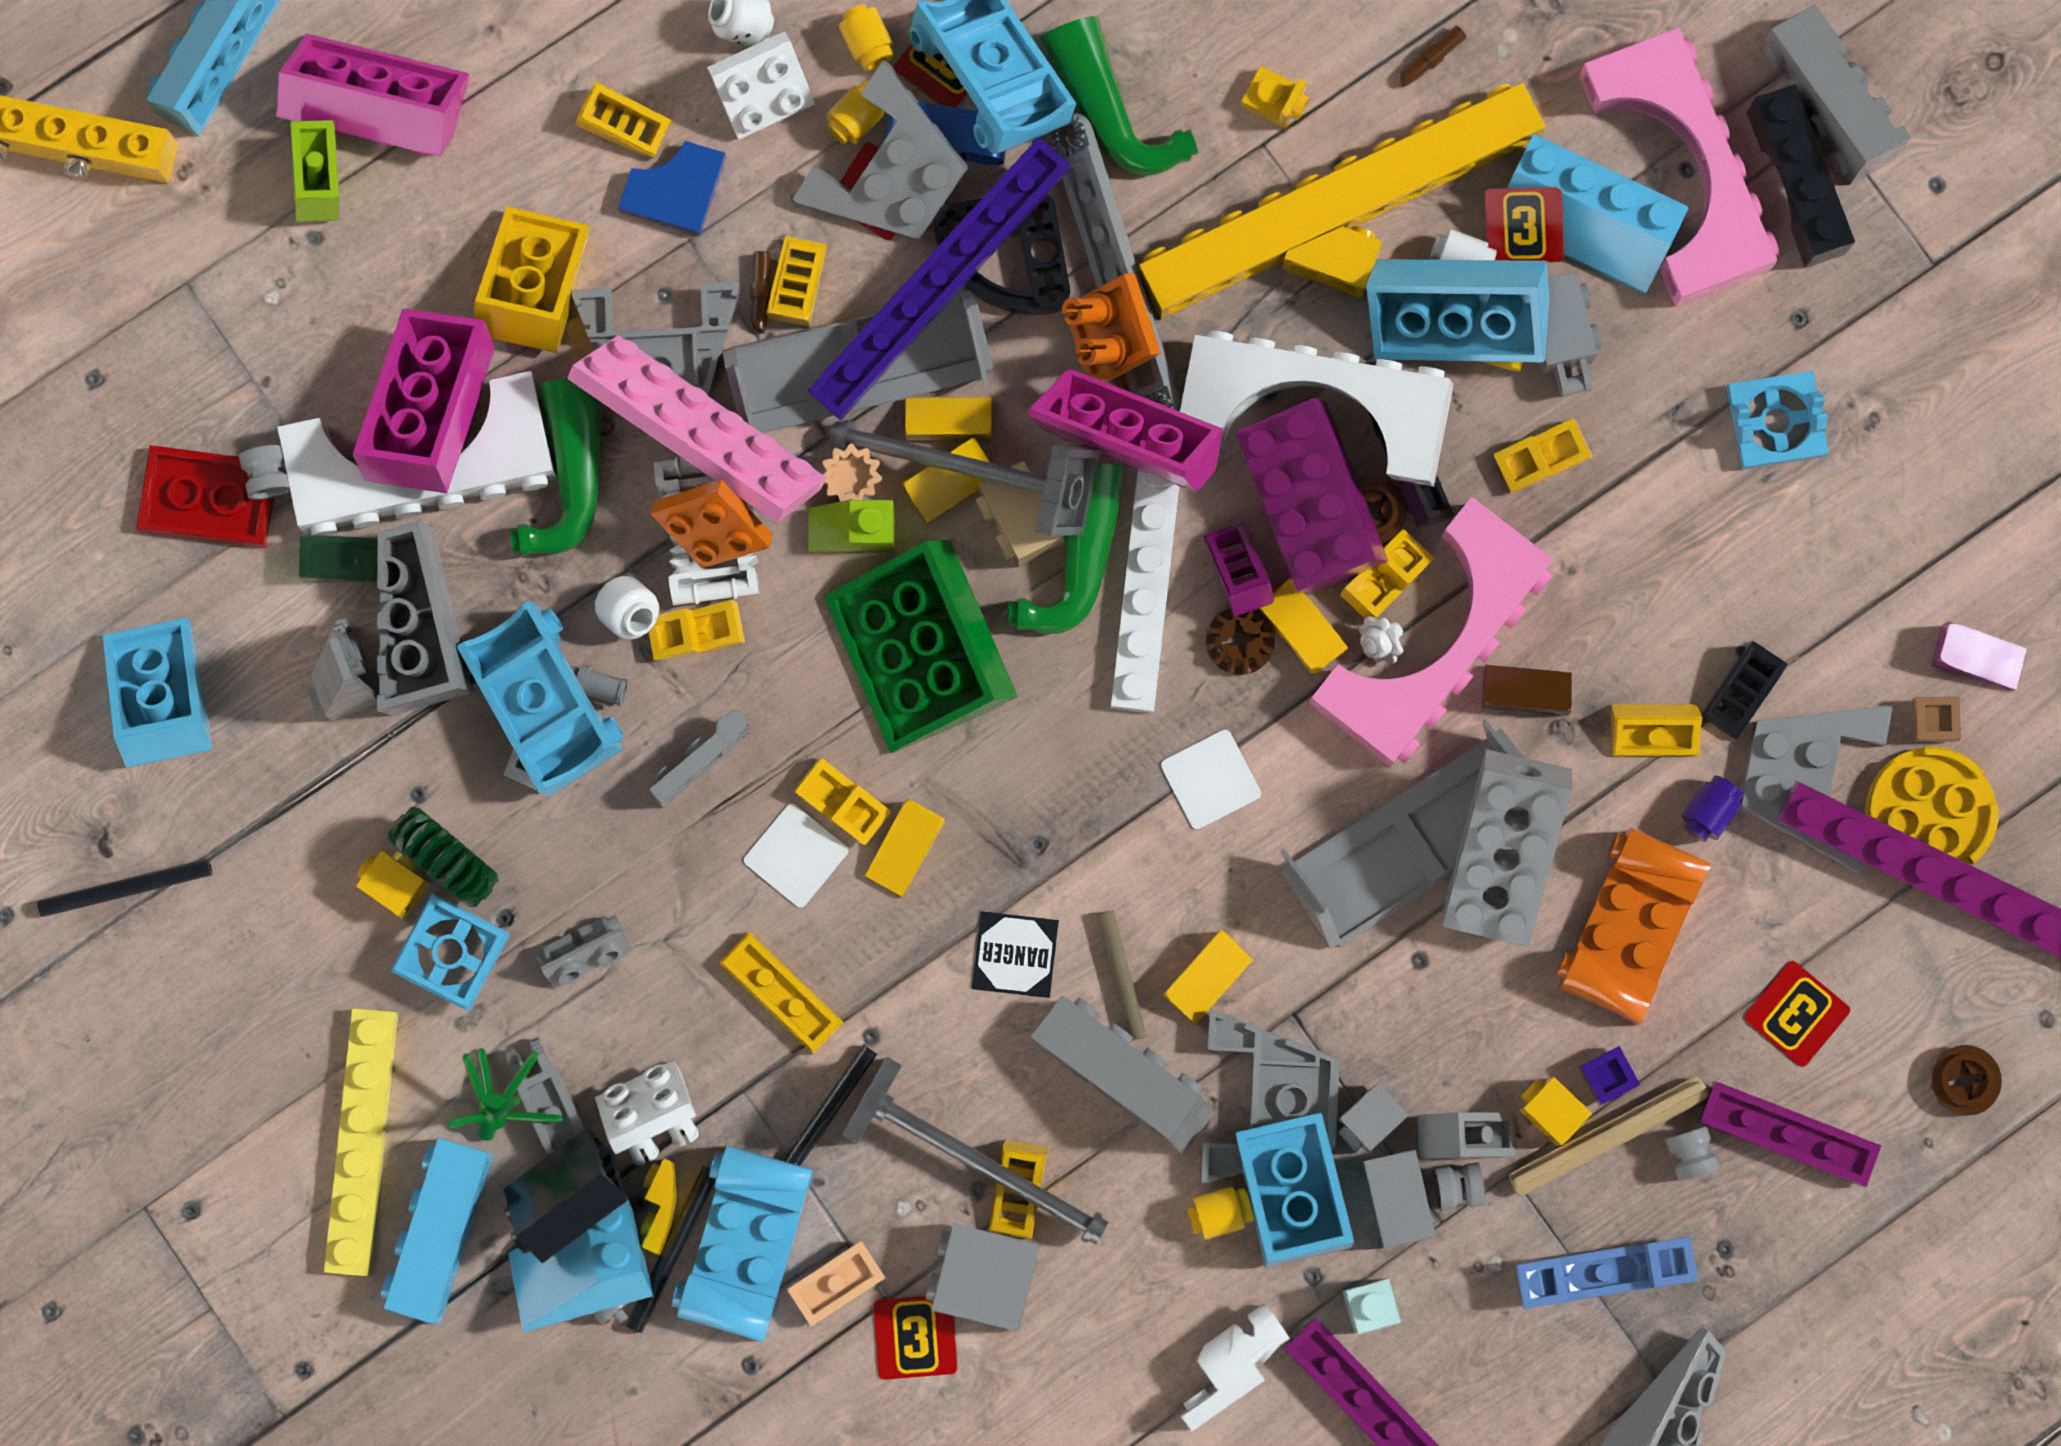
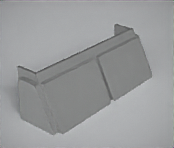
(774, 373)
(1391, 851)

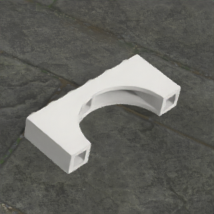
(1407, 405)
(505, 455)

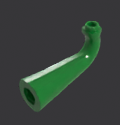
(1087, 73)
(575, 438)
(1084, 562)

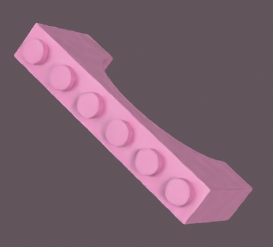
(1664, 83)
(1499, 574)

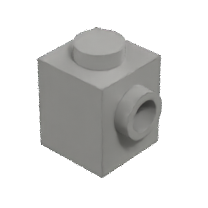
(1371, 1119)

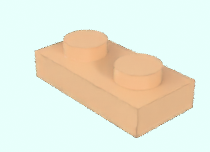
(836, 1283)

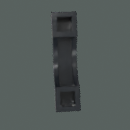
(1814, 206)

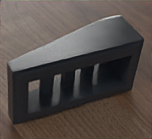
(1764, 658)

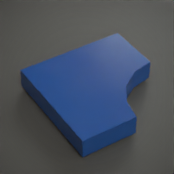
(677, 191)

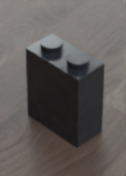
(563, 1196)

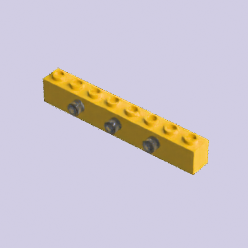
(85, 140)

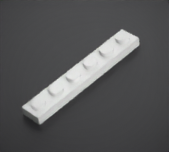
(1145, 594)

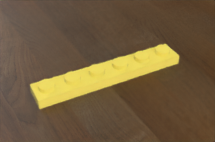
(361, 1142)

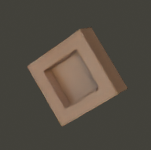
(1936, 719)

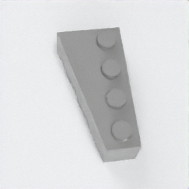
(1834, 95)
(416, 624)
(1123, 1072)

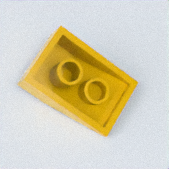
(531, 278)

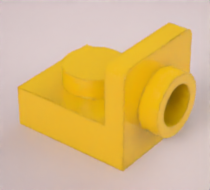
(1275, 97)

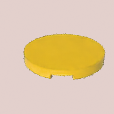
(1937, 800)

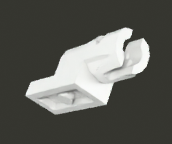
(1230, 1365)

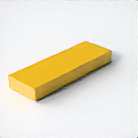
(781, 992)

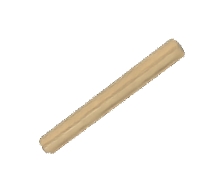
(1608, 1136)

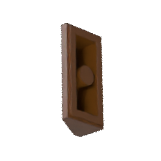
(1527, 690)

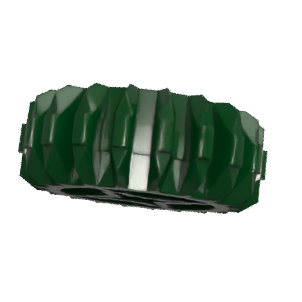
(443, 857)

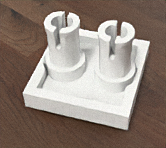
(761, 85)
(645, 1109)

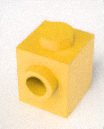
(392, 882)

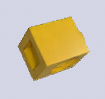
(1553, 1110)

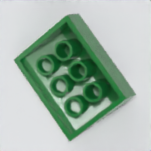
(920, 645)

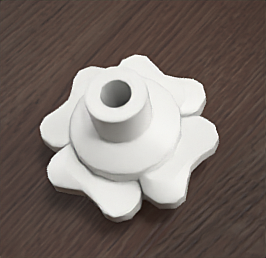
(1381, 639)

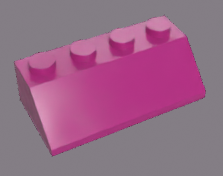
(372, 94)
(1129, 429)

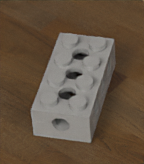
(1491, 824)

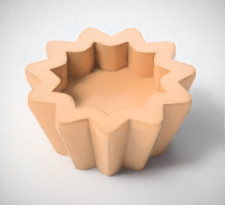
(851, 474)

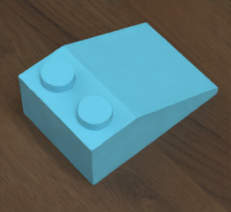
(156, 693)
(1294, 1190)
(585, 1277)

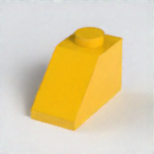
(1337, 259)

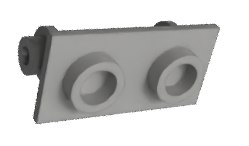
(566, 963)

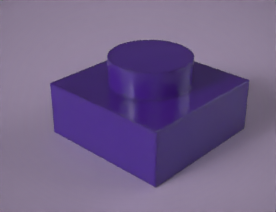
(1609, 1075)

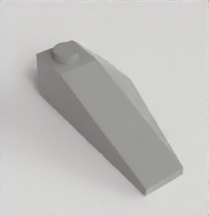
(342, 675)
(1673, 1403)

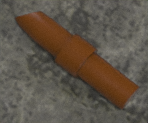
(1432, 56)
(760, 290)

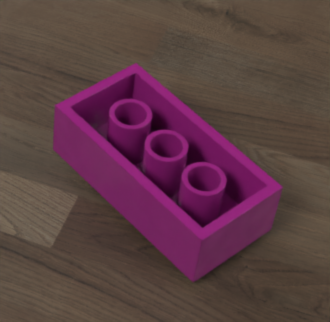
(1311, 496)

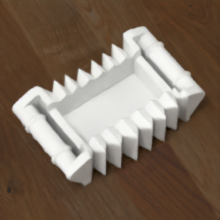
(689, 580)

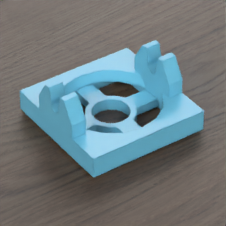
(1804, 387)
(461, 994)

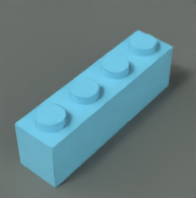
(438, 1230)

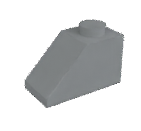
(1466, 1135)

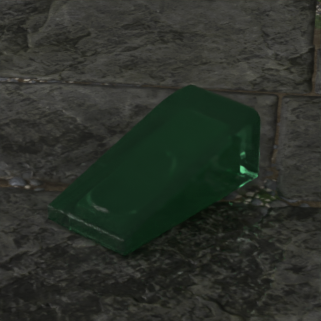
(338, 559)

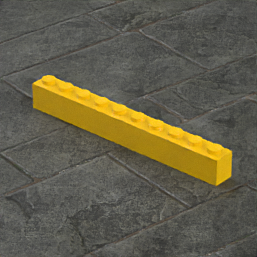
(1344, 198)

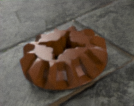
(1392, 510)
(1228, 656)
(1977, 1063)

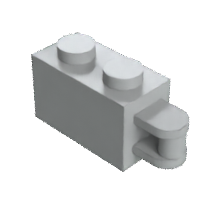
(1570, 336)

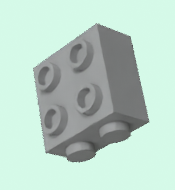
(983, 1276)

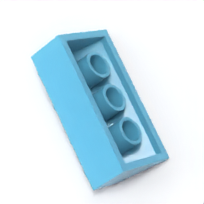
(207, 60)
(1606, 216)
(1459, 310)

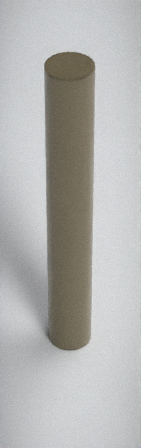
(1121, 975)

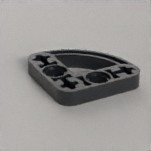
(1009, 299)

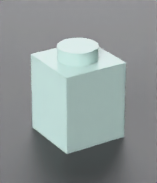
(1371, 1306)

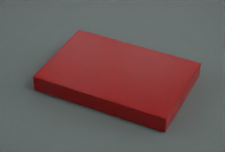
(201, 498)

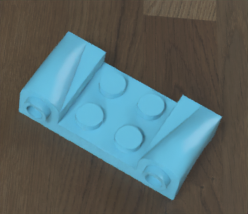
(998, 68)
(540, 699)
(744, 1243)

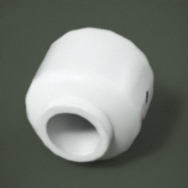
(741, 20)
(627, 607)

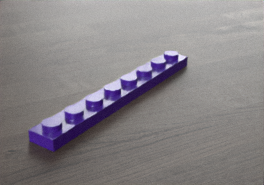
(939, 278)

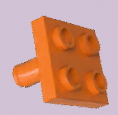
(1111, 329)
(711, 523)

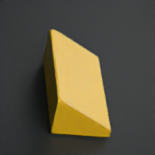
(948, 419)
(939, 490)
(1655, 729)
(1208, 977)

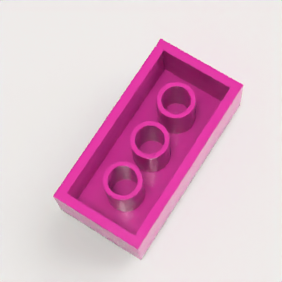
(424, 401)

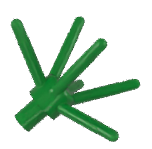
(493, 1107)

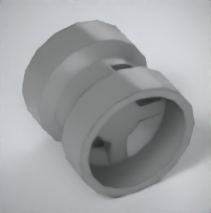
(264, 468)
(1692, 1152)
(1449, 1186)

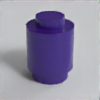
(1712, 809)

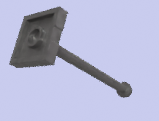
(1064, 489)
(880, 1105)

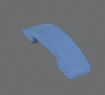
(1606, 1272)

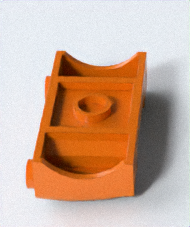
(1632, 925)

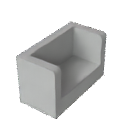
(1399, 1199)

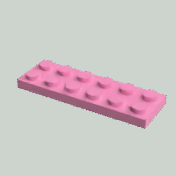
(697, 428)

